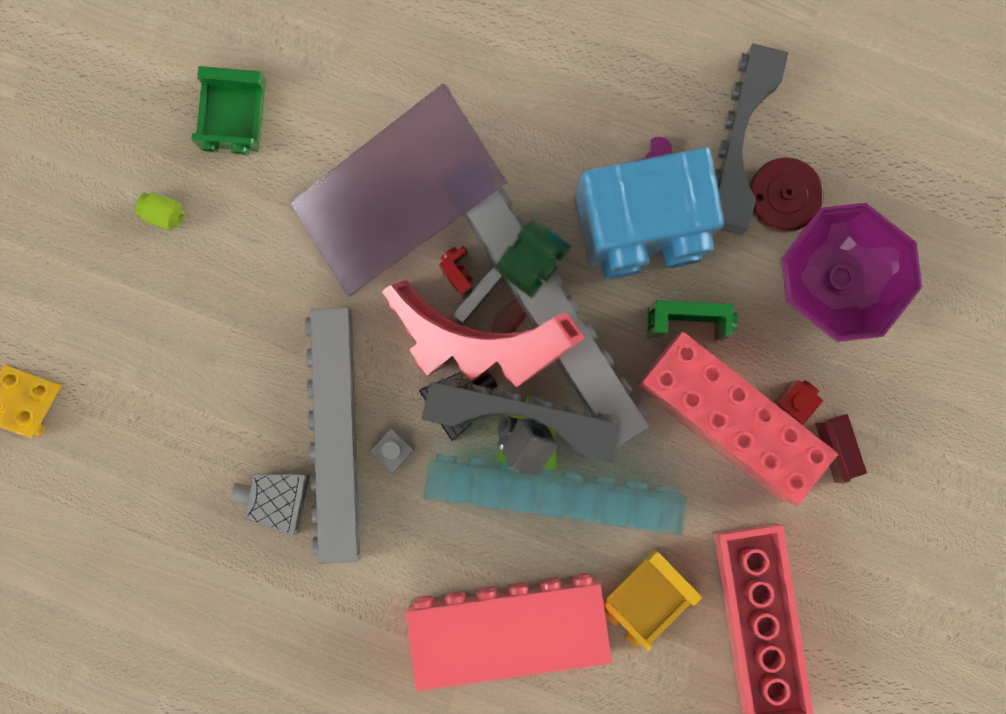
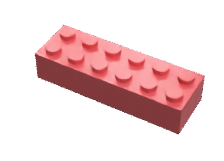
(763, 620)

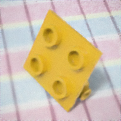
(25, 401)

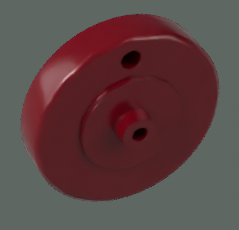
(786, 194)

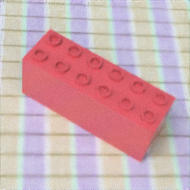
(736, 420)
(507, 632)

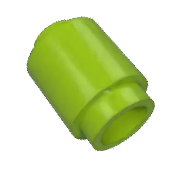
(159, 211)

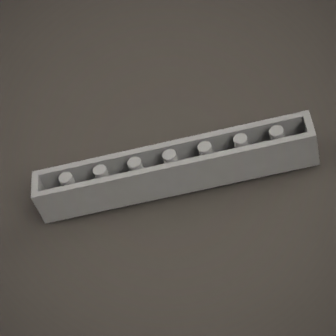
(334, 436)

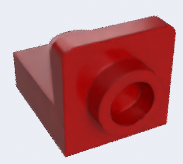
(459, 276)

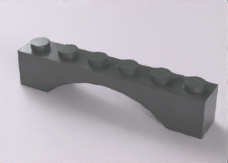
(760, 77)
(457, 407)

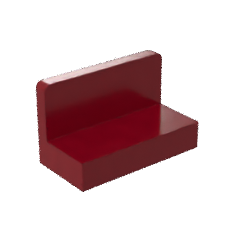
(839, 436)

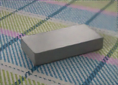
(478, 296)

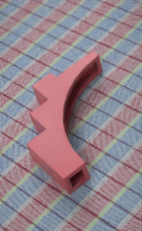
(476, 351)

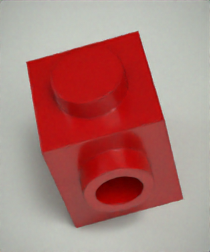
(799, 400)

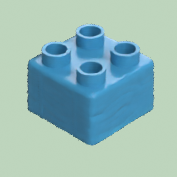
(649, 210)

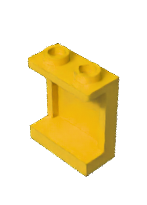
(649, 600)

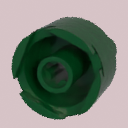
(532, 257)

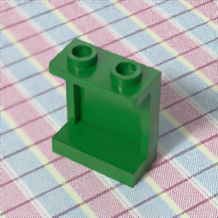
(229, 110)
(718, 313)

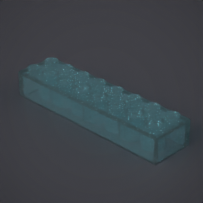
(556, 496)

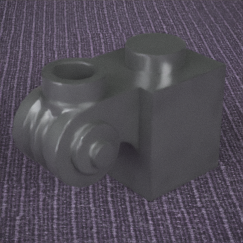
(525, 444)

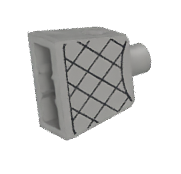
(274, 500)

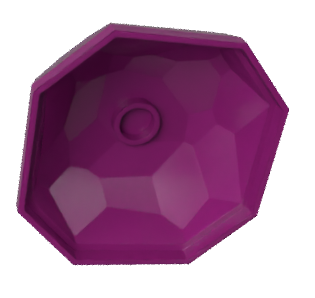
(851, 272)

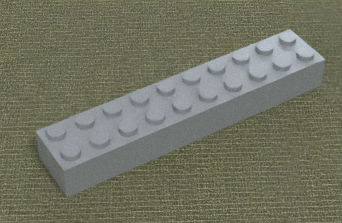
(583, 365)

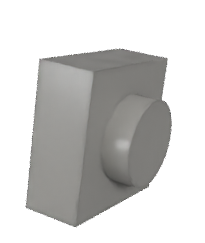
(391, 450)

